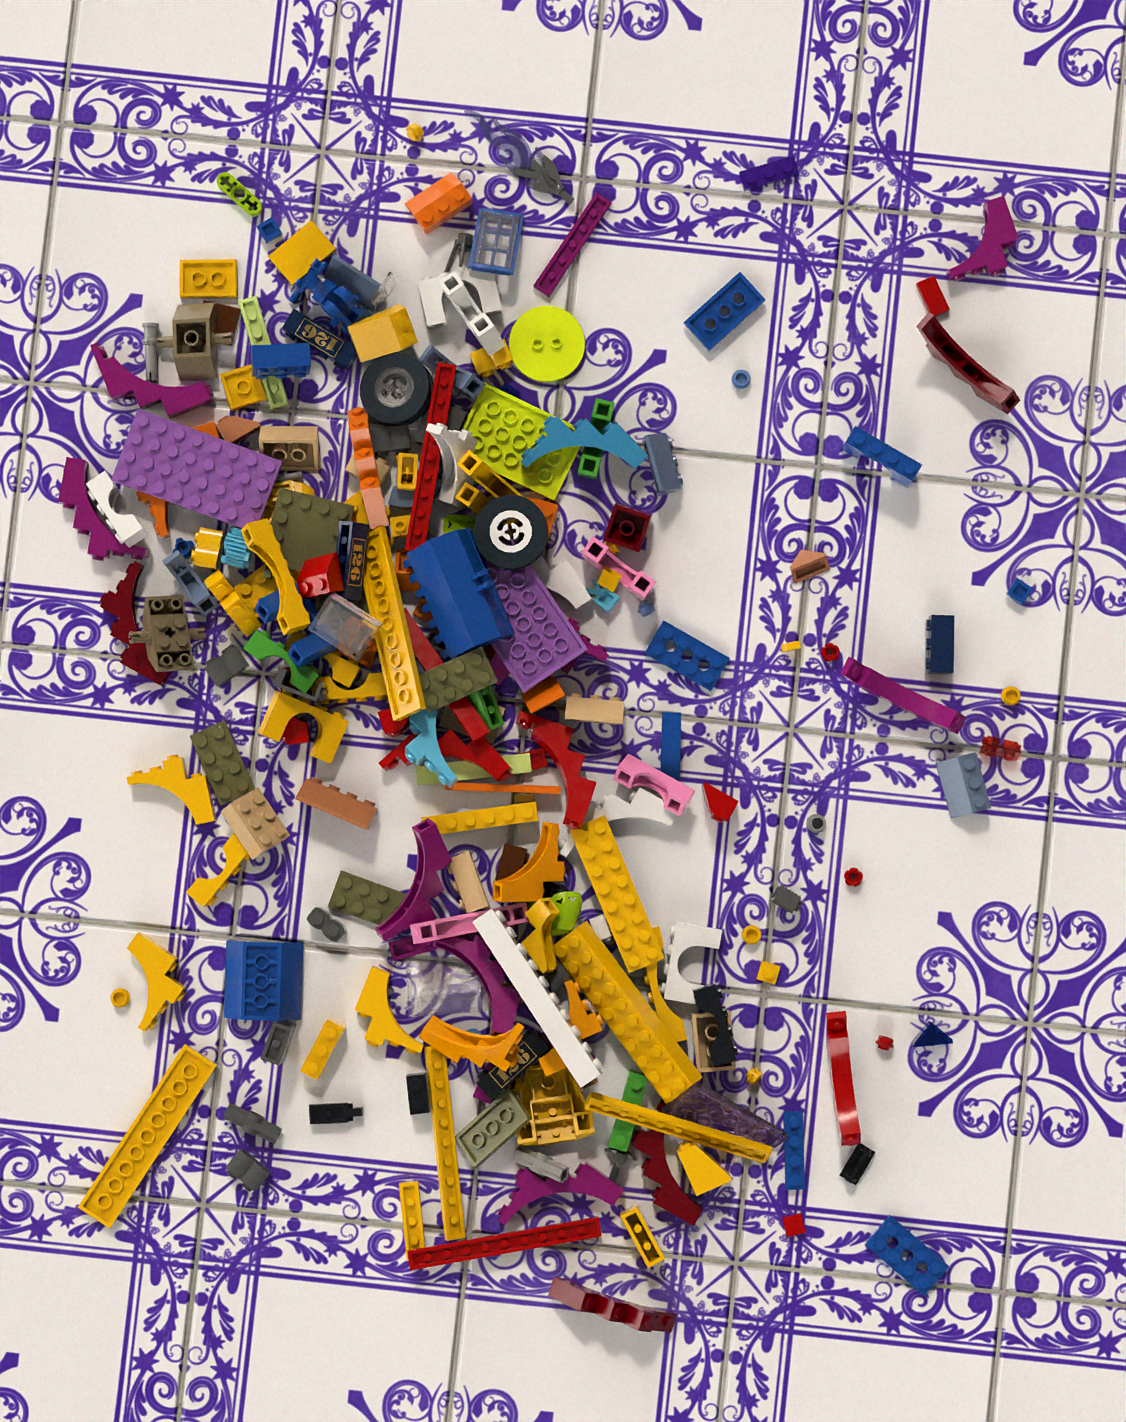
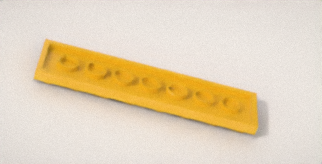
(617, 894)

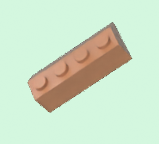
(336, 803)

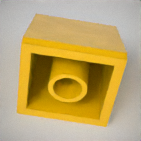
(701, 1168)

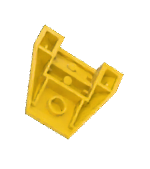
(554, 1107)

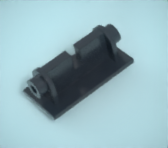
(857, 1163)

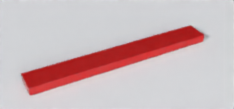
(429, 659)

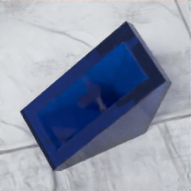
(930, 1036)

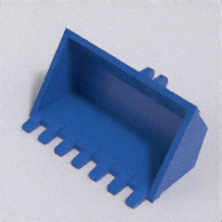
(458, 593)

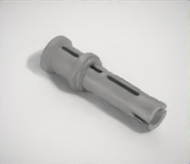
(150, 342)

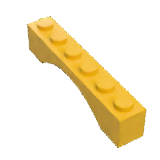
(261, 540)
(485, 818)
(670, 1020)

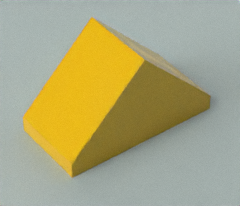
(407, 471)

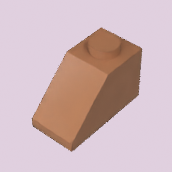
(236, 429)

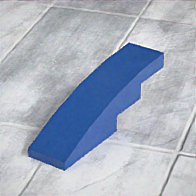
(671, 744)

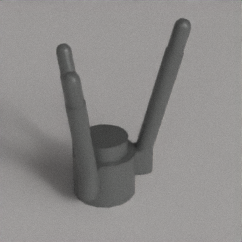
(463, 244)

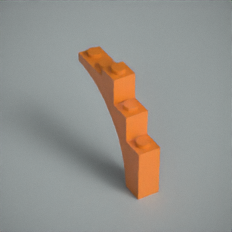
(367, 468)
(159, 507)

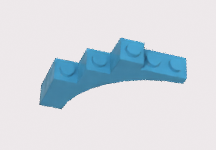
(585, 434)

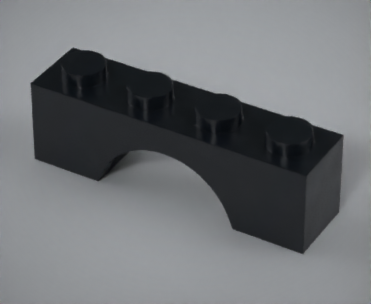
(721, 1049)

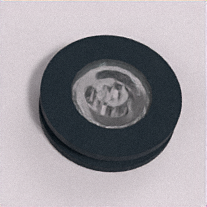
(380, 381)

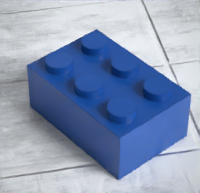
(280, 360)

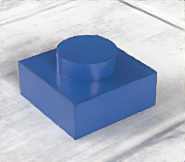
(269, 230)
(1019, 591)

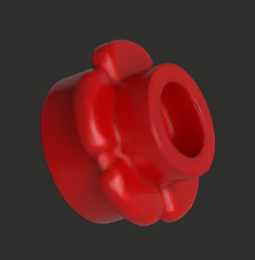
(830, 657)
(848, 877)
(884, 1042)

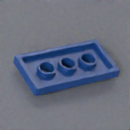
(724, 324)
(699, 650)
(907, 1268)

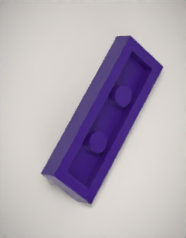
(768, 173)

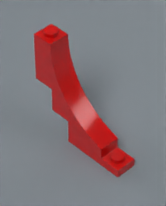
(555, 741)
(478, 753)
(841, 1078)

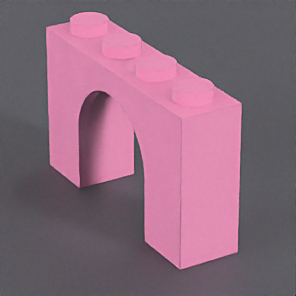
(633, 581)

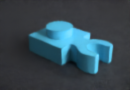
(604, 597)

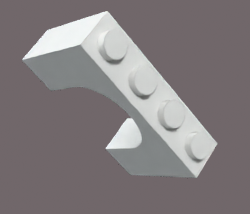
(433, 294)
(468, 310)
(685, 936)

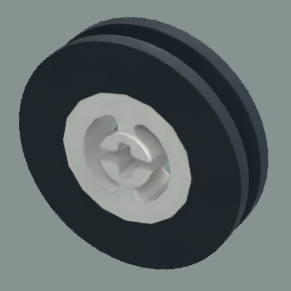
(488, 536)

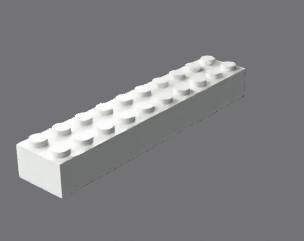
(537, 997)

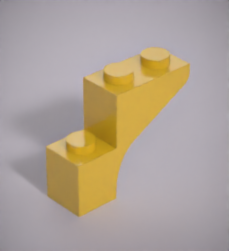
(232, 603)
(539, 942)

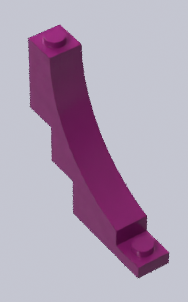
(124, 383)
(902, 697)

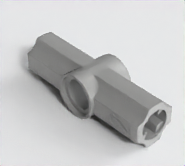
(541, 1164)

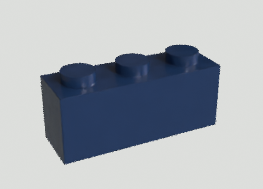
(940, 644)

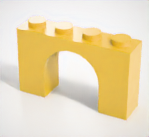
(284, 707)

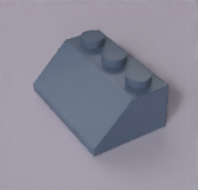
(353, 280)
(662, 463)
(963, 785)

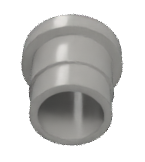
(809, 823)

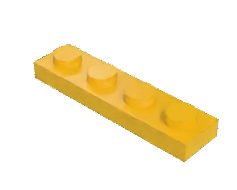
(411, 1215)

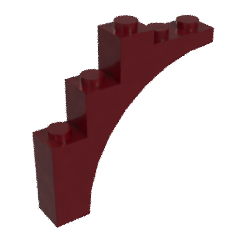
(964, 367)
(123, 606)
(669, 1195)
(611, 1308)

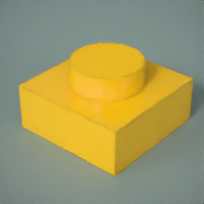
(768, 972)

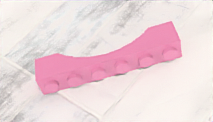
(463, 923)

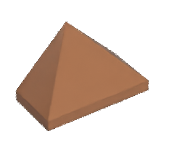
(808, 565)

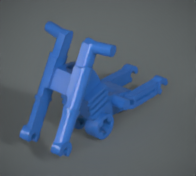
(335, 301)

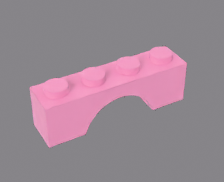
(635, 773)

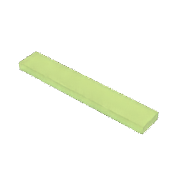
(259, 336)
(465, 771)

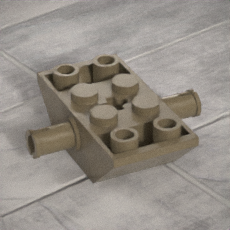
(199, 358)
(167, 634)

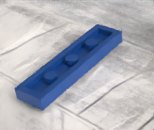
(794, 1150)

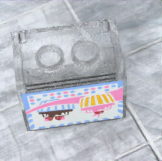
(345, 626)

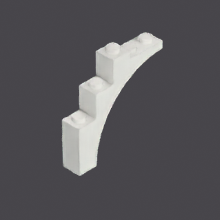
(642, 806)

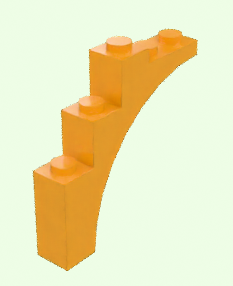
(478, 1048)

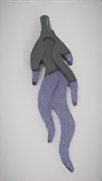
(525, 165)

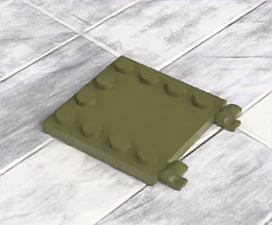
(306, 526)

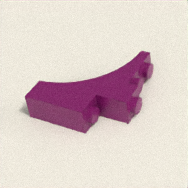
(998, 233)

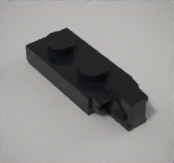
(333, 1113)

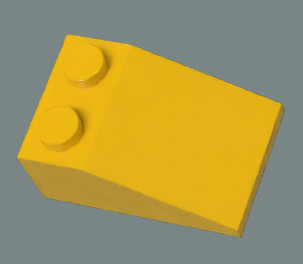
(383, 333)

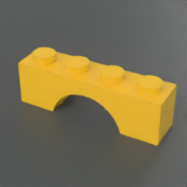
(343, 670)
(372, 687)
(204, 889)

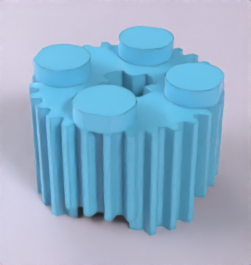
(236, 549)

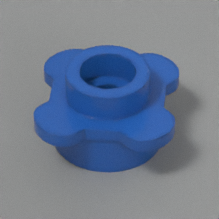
(182, 543)

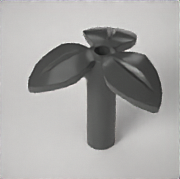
(620, 1158)

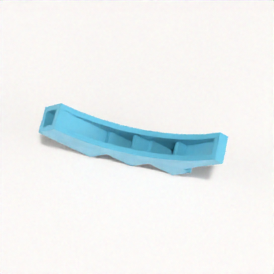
(426, 746)

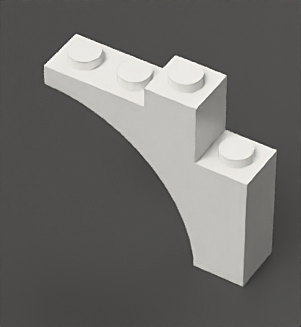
(453, 447)
(562, 581)

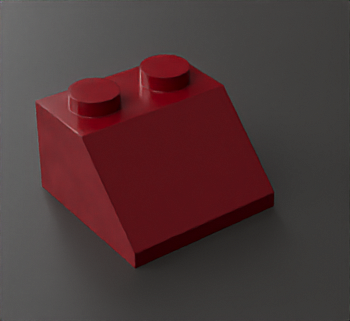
(627, 527)

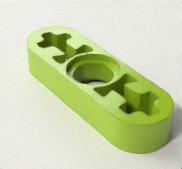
(225, 188)

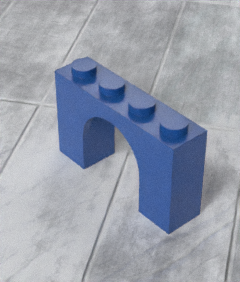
(900, 465)
(306, 649)

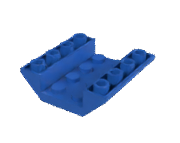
(263, 980)

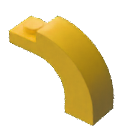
(476, 500)

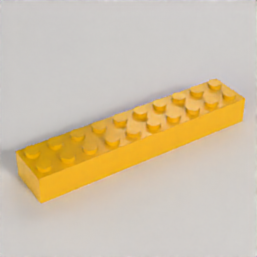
(626, 1012)

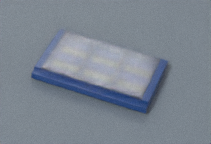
(496, 241)

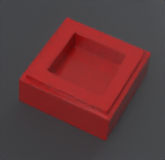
(793, 1224)

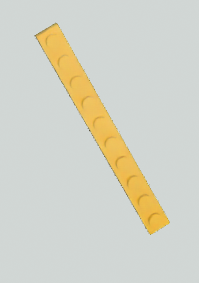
(677, 1127)
(444, 1144)

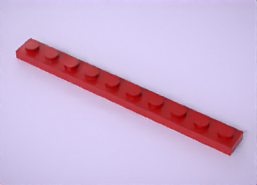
(430, 457)
(504, 1243)

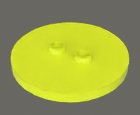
(546, 344)

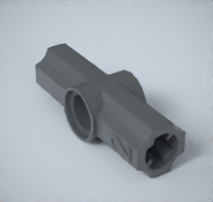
(252, 1123)

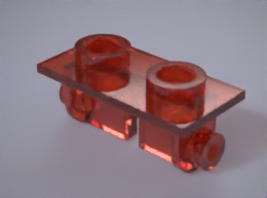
(1008, 751)

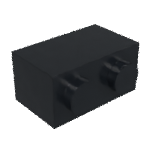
(418, 1093)

